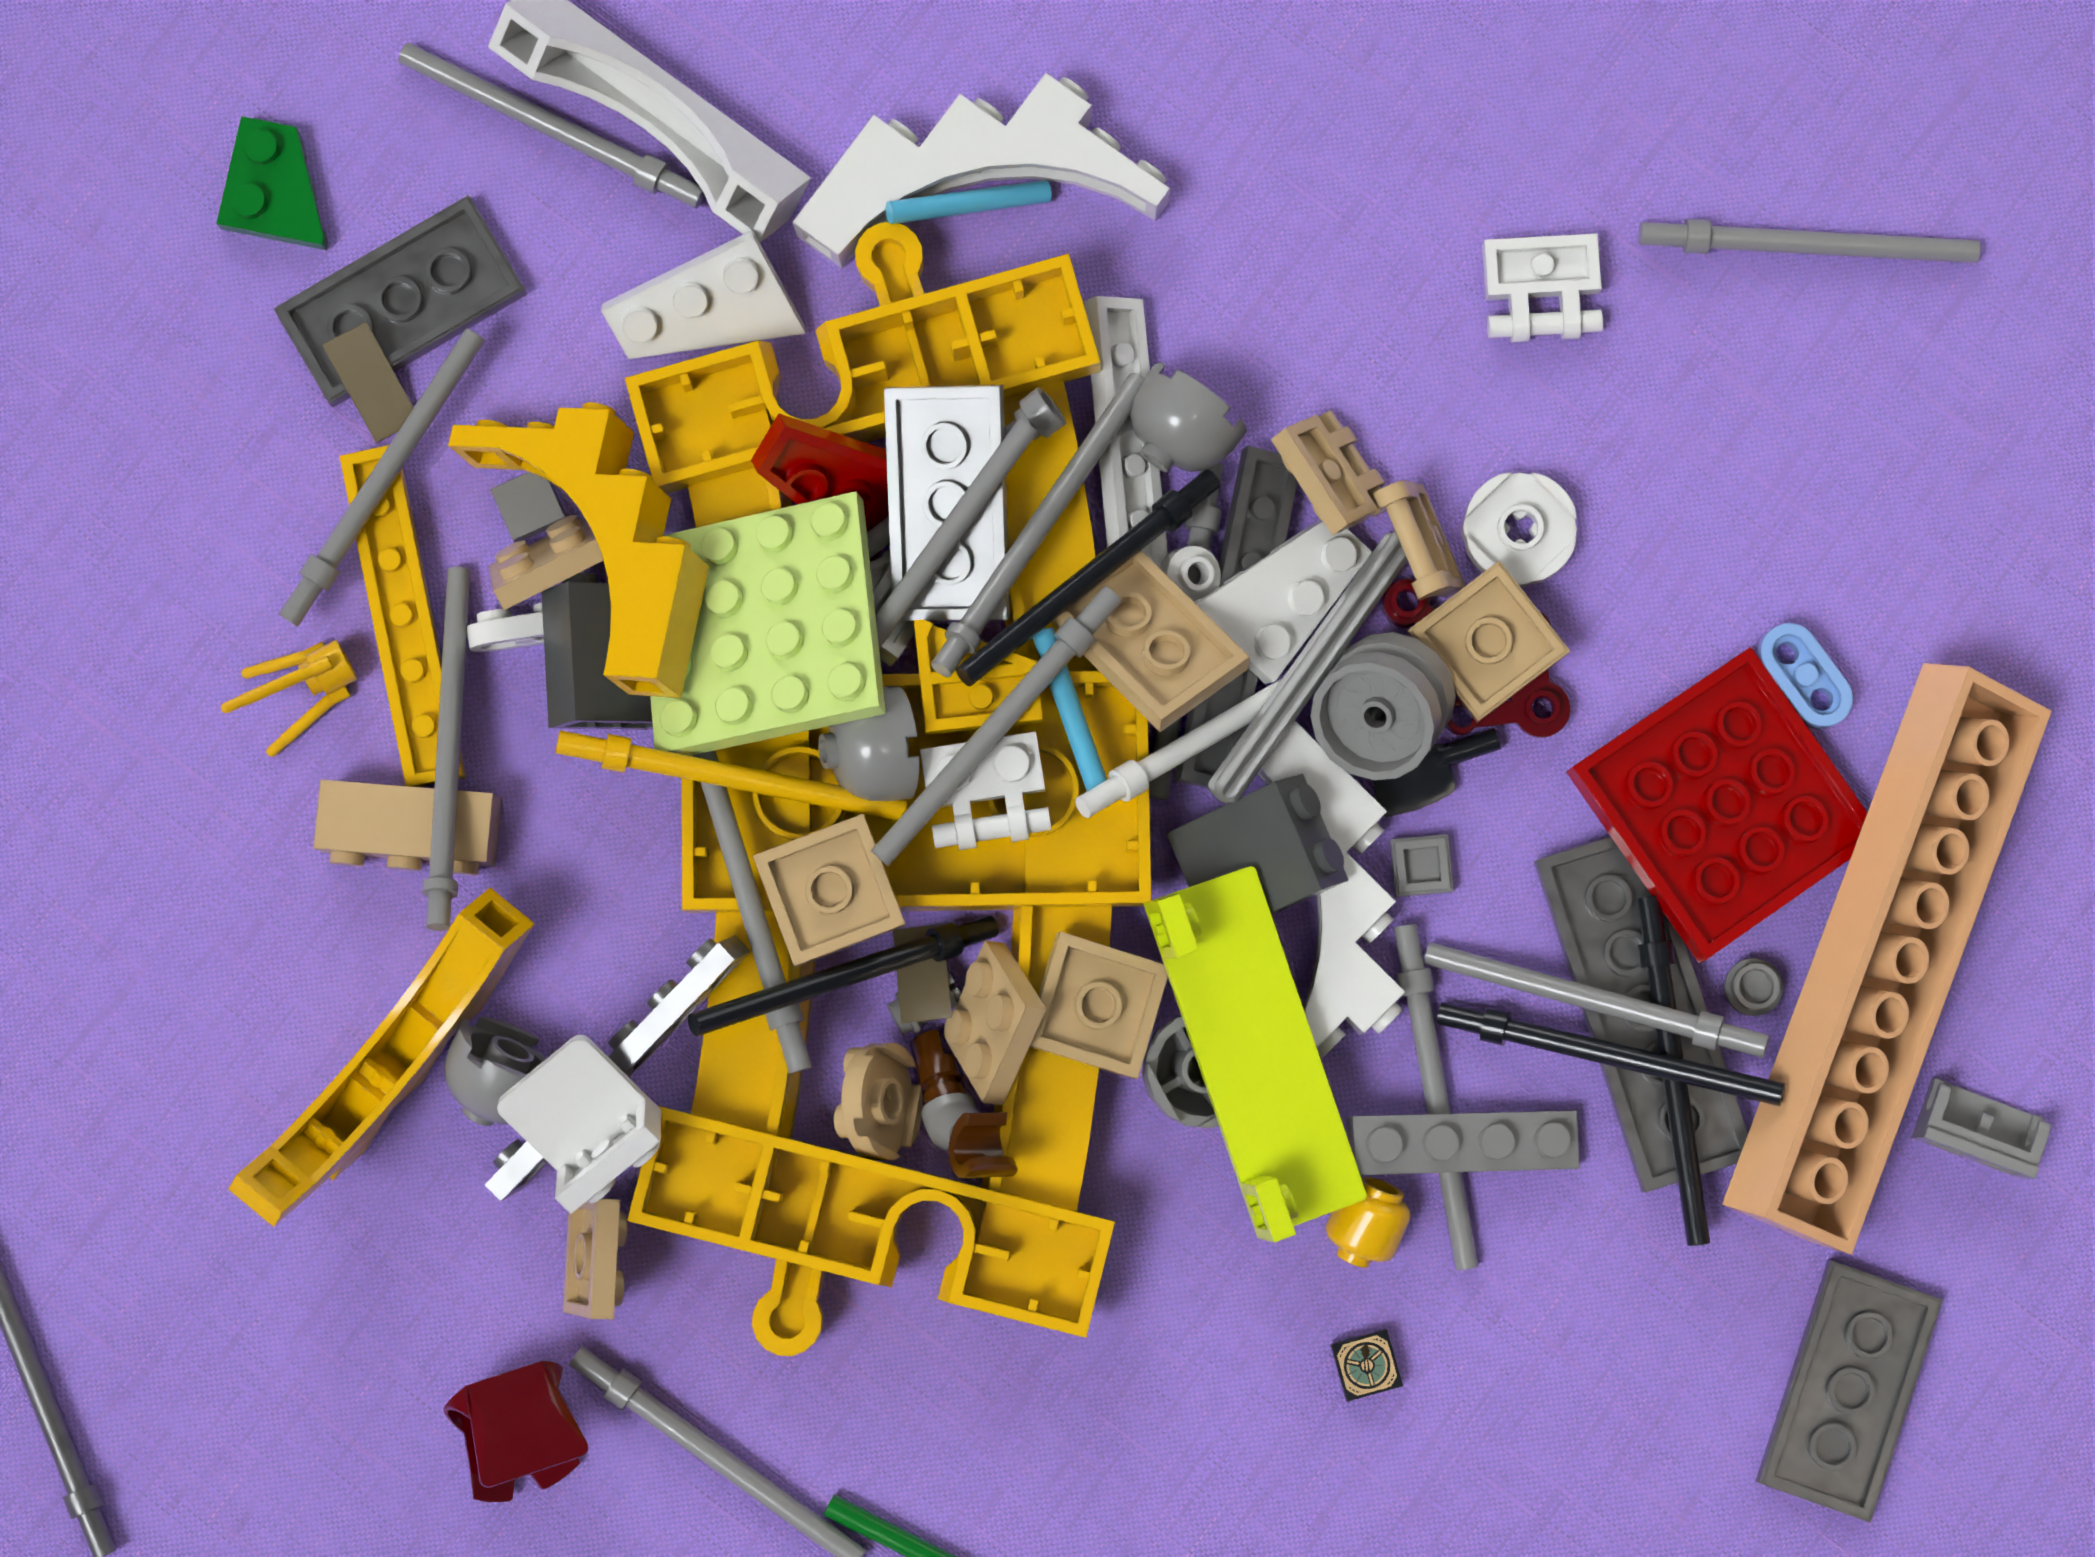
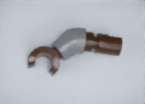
(953, 1117)

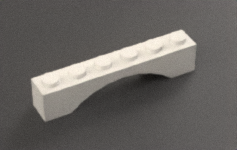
(735, 170)

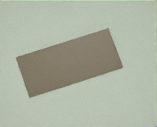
(369, 380)
(922, 986)

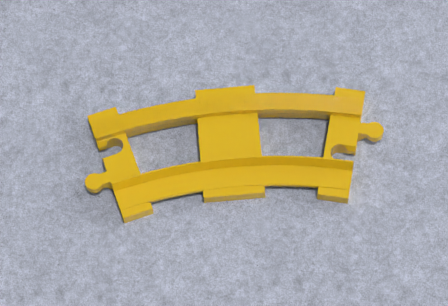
(732, 1162)

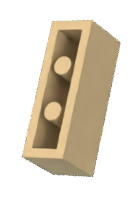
(397, 825)

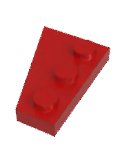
(820, 464)

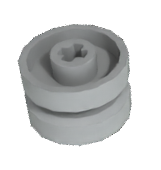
(1383, 706)

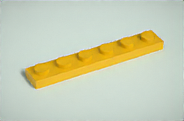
(400, 618)

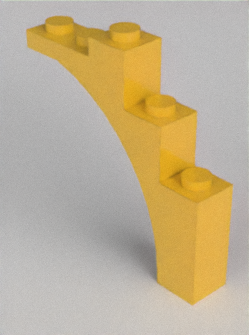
(651, 577)
(390, 1063)

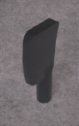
(1433, 776)

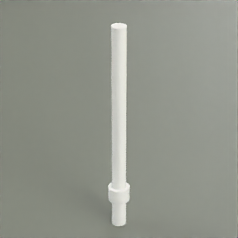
(1134, 777)

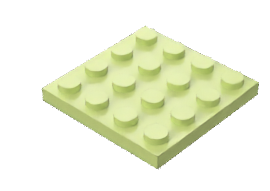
(779, 630)

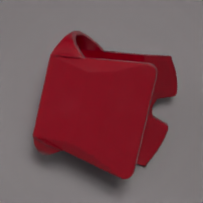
(516, 1429)

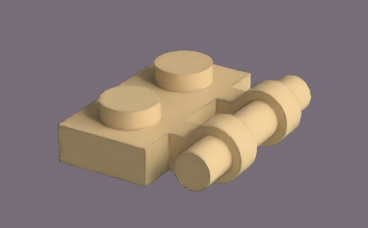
(1330, 470)

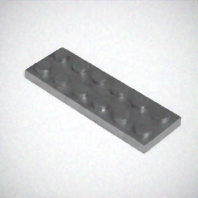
(1599, 928)

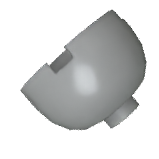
(1182, 422)
(873, 752)
(486, 1064)
(1175, 1078)

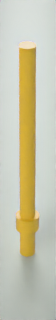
(618, 753)

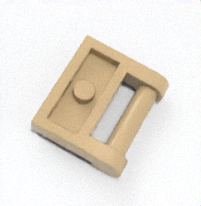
(1421, 539)

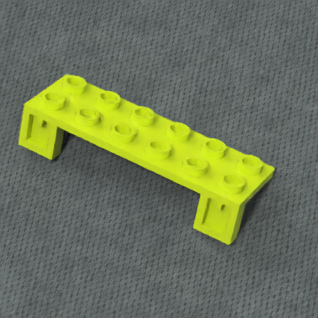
(1255, 1052)

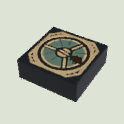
(1366, 1365)

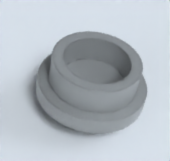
(1753, 987)

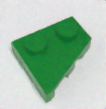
(270, 187)

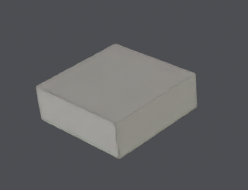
(527, 505)
(1421, 865)

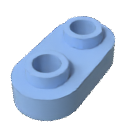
(1809, 672)

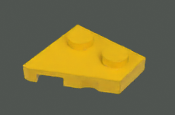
(958, 707)

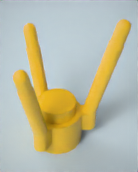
(320, 666)

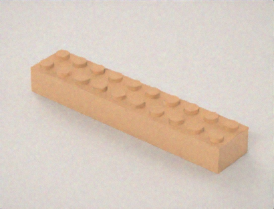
(1888, 956)

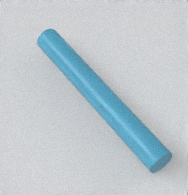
(968, 201)
(1073, 717)

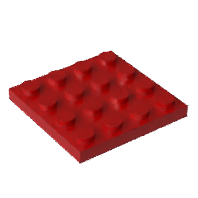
(1723, 804)

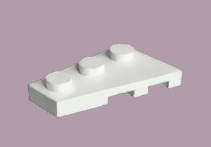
(705, 303)
(1285, 596)

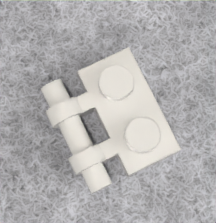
(1537, 269)
(1005, 772)

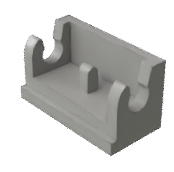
(1981, 1130)

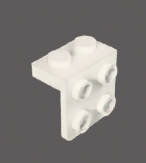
(583, 1120)

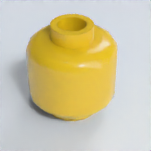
(1370, 1227)

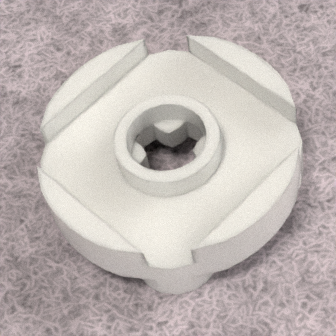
(1520, 496)

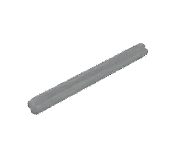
(1308, 670)

